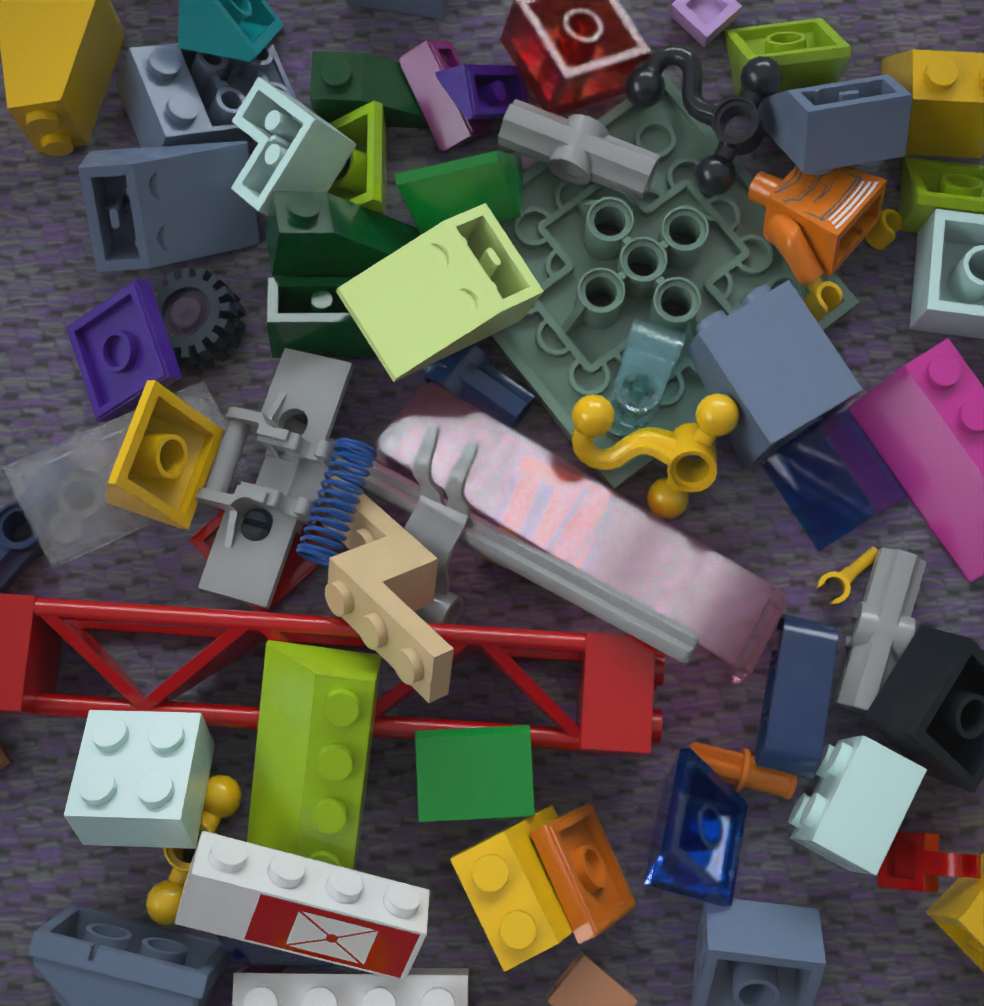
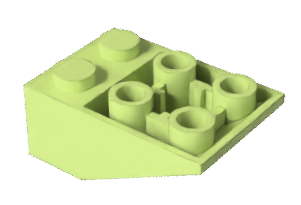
(441, 292)

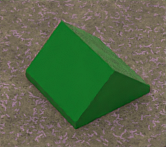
(461, 185)
(474, 773)

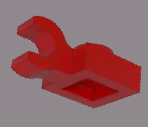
(916, 863)

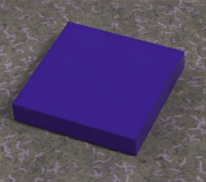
(122, 348)

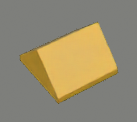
(163, 458)

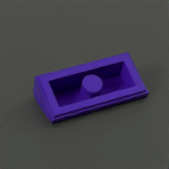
(483, 89)

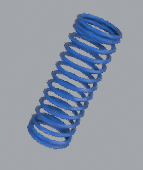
(318, 554)

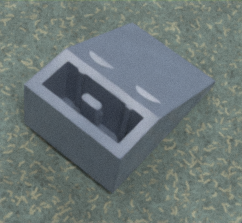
(190, 94)
(840, 123)
(165, 204)

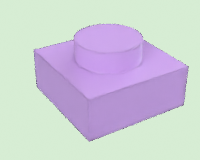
(705, 18)

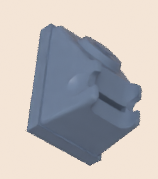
(124, 962)

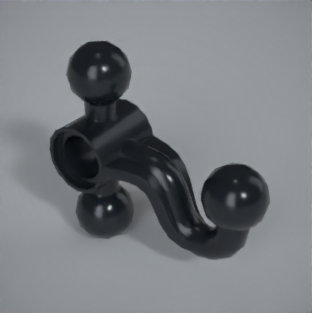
(759, 80)

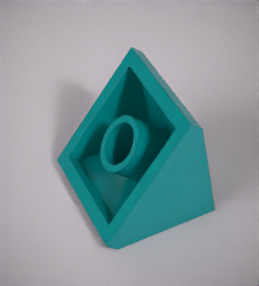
(227, 27)

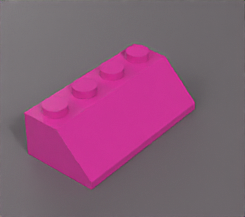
(932, 439)

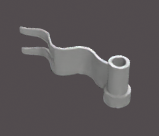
(439, 523)

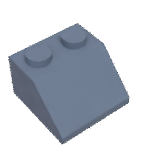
(758, 955)

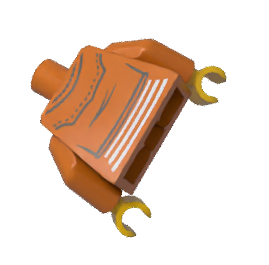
(821, 222)

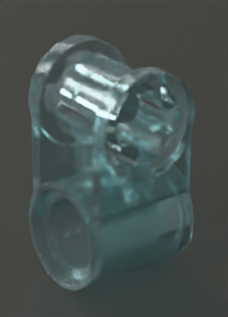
(645, 367)

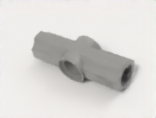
(578, 149)
(881, 628)

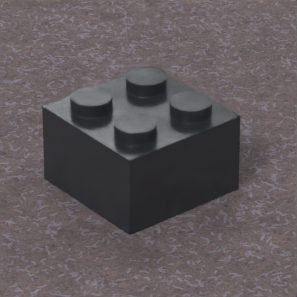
(936, 707)

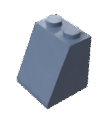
(773, 367)

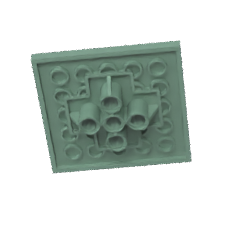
(575, 348)

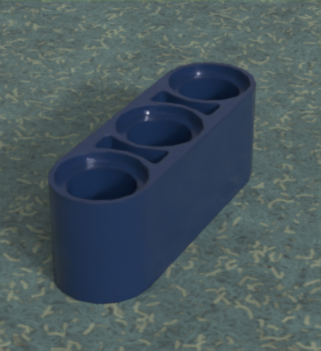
(797, 697)

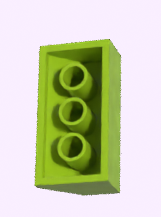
(313, 751)

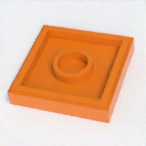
(584, 871)

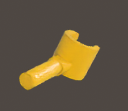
(849, 573)

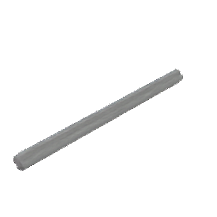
(540, 567)

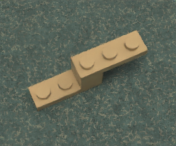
(380, 588)

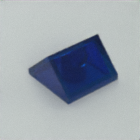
(832, 479)
(697, 833)

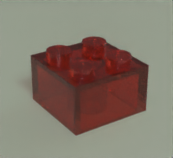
(573, 50)

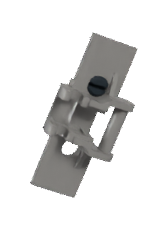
(267, 515)

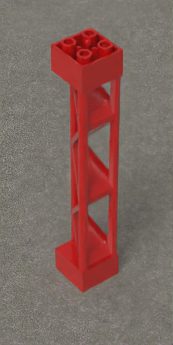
(613, 679)

